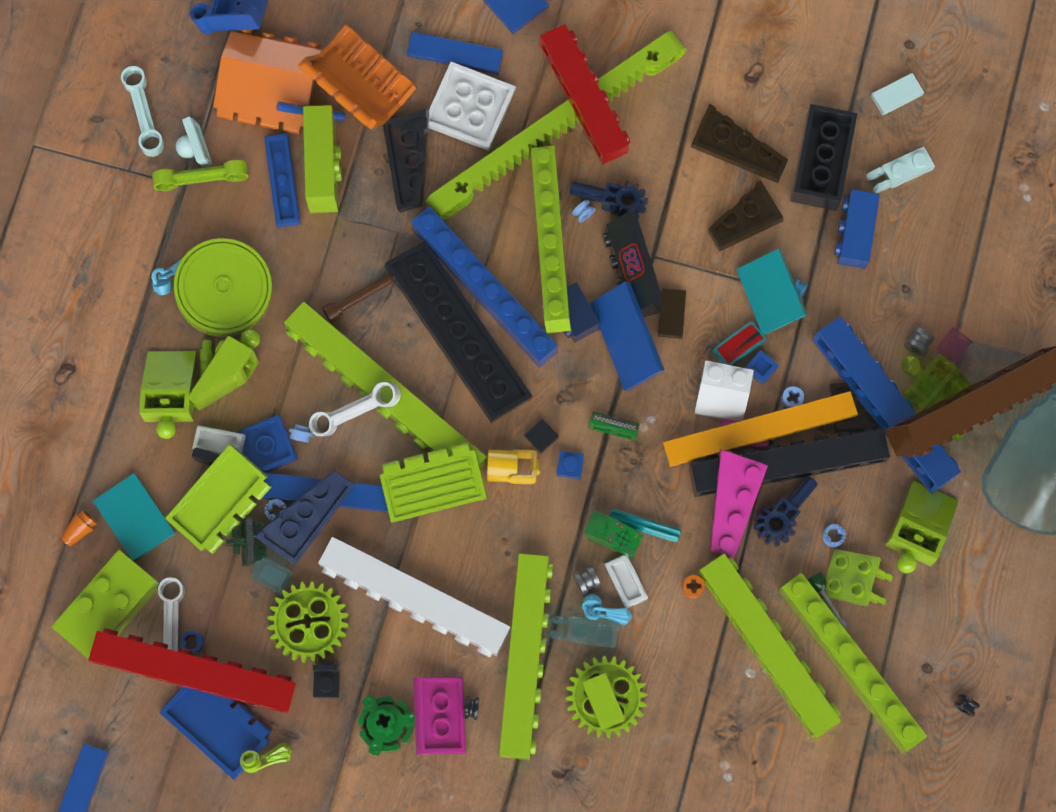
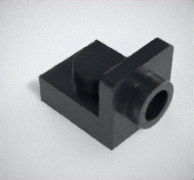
(326, 680)

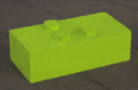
(321, 159)
(106, 602)

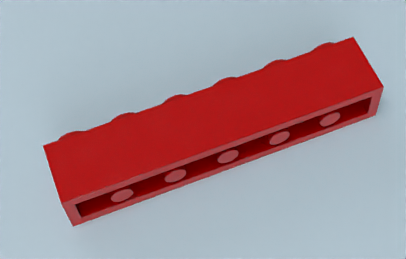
(584, 94)

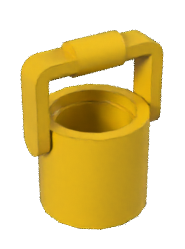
(504, 466)

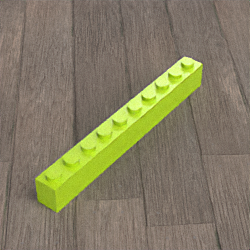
(364, 374)

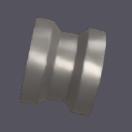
(919, 341)
(586, 579)

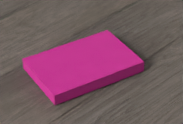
(439, 715)

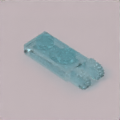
(586, 631)

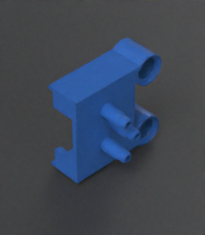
(228, 15)

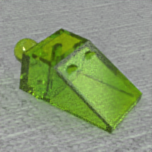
(933, 389)

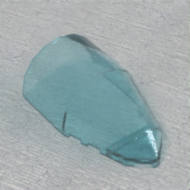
(1023, 470)

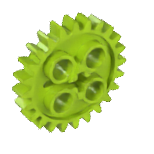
(311, 644)
(614, 673)

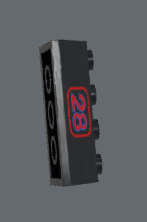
(633, 261)

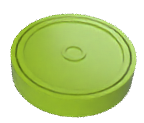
(222, 287)

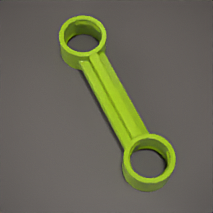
(230, 171)

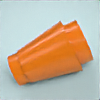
(78, 528)

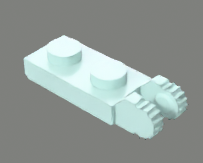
(902, 169)

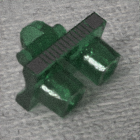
(249, 553)

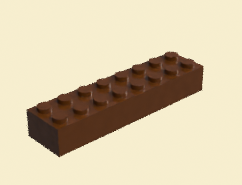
(974, 404)

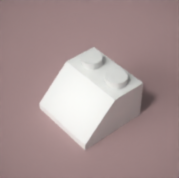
(723, 391)

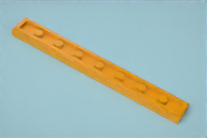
(760, 429)

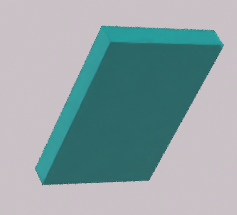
(771, 292)
(134, 517)

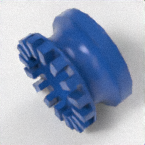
(184, 644)

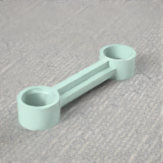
(142, 110)

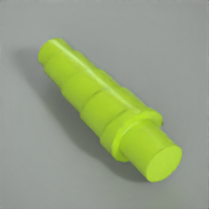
(206, 355)

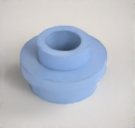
(300, 433)

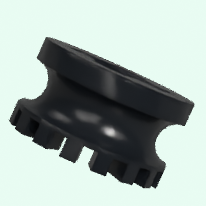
(966, 706)
(473, 707)

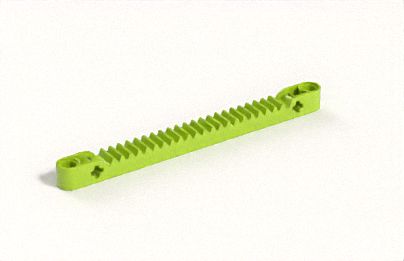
(447, 199)

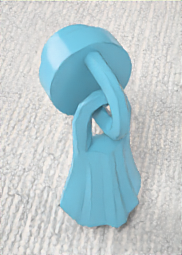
(163, 284)
(593, 605)

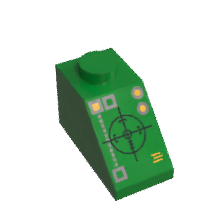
(612, 534)

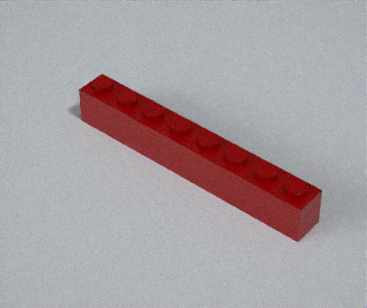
(191, 671)

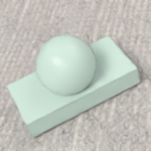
(193, 143)

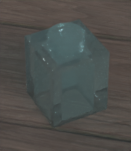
(270, 575)

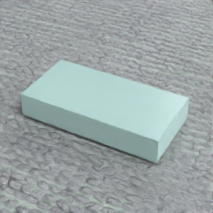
(897, 94)

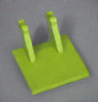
(852, 577)

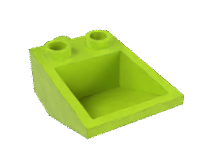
(227, 370)
(167, 384)
(922, 523)

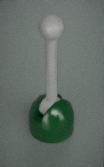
(819, 583)

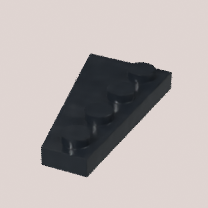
(406, 152)

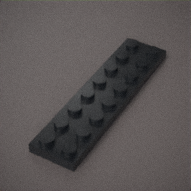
(458, 331)

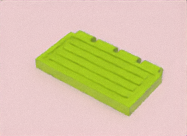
(434, 484)
(217, 498)

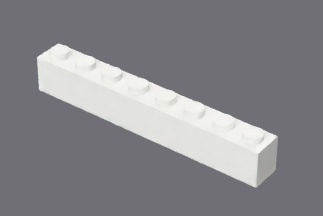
(414, 596)

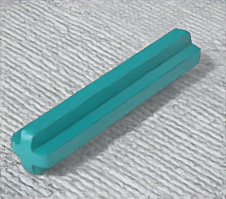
(647, 526)

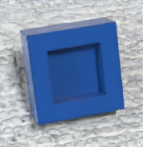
(762, 366)
(570, 465)

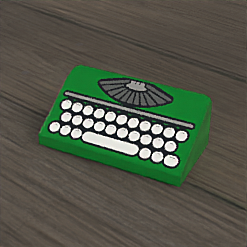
(613, 426)

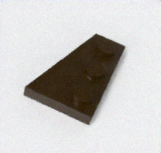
(747, 218)

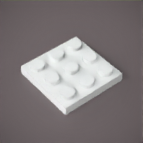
(470, 106)

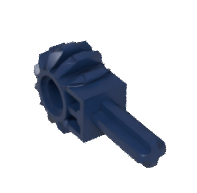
(612, 197)
(785, 513)

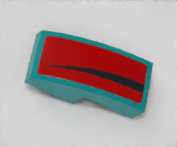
(739, 344)

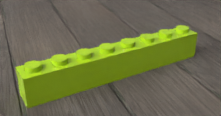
(550, 239)
(769, 646)
(524, 657)
(852, 663)

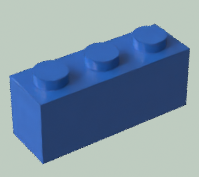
(857, 228)

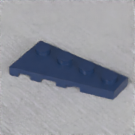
(304, 519)

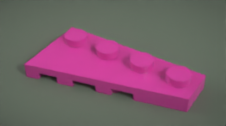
(735, 495)

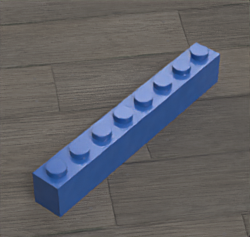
(484, 287)
(880, 397)

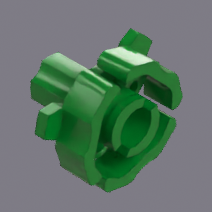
(375, 712)

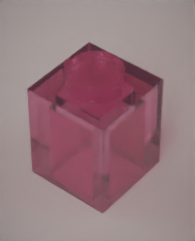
(953, 345)

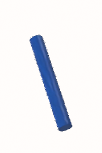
(298, 109)

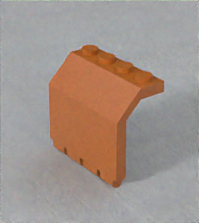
(258, 74)
(359, 78)

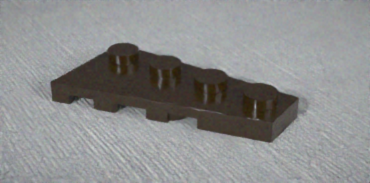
(732, 144)

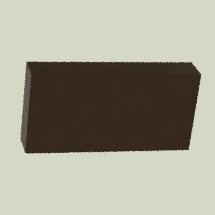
(672, 313)

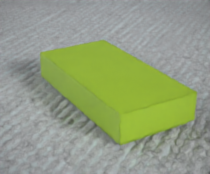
(603, 701)

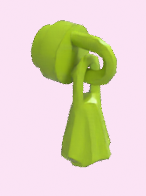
(251, 761)

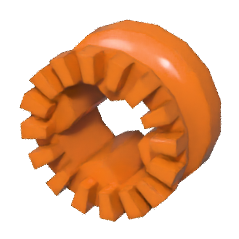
(688, 592)

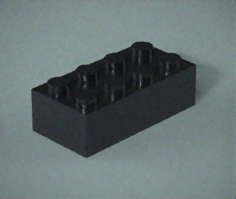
(823, 157)

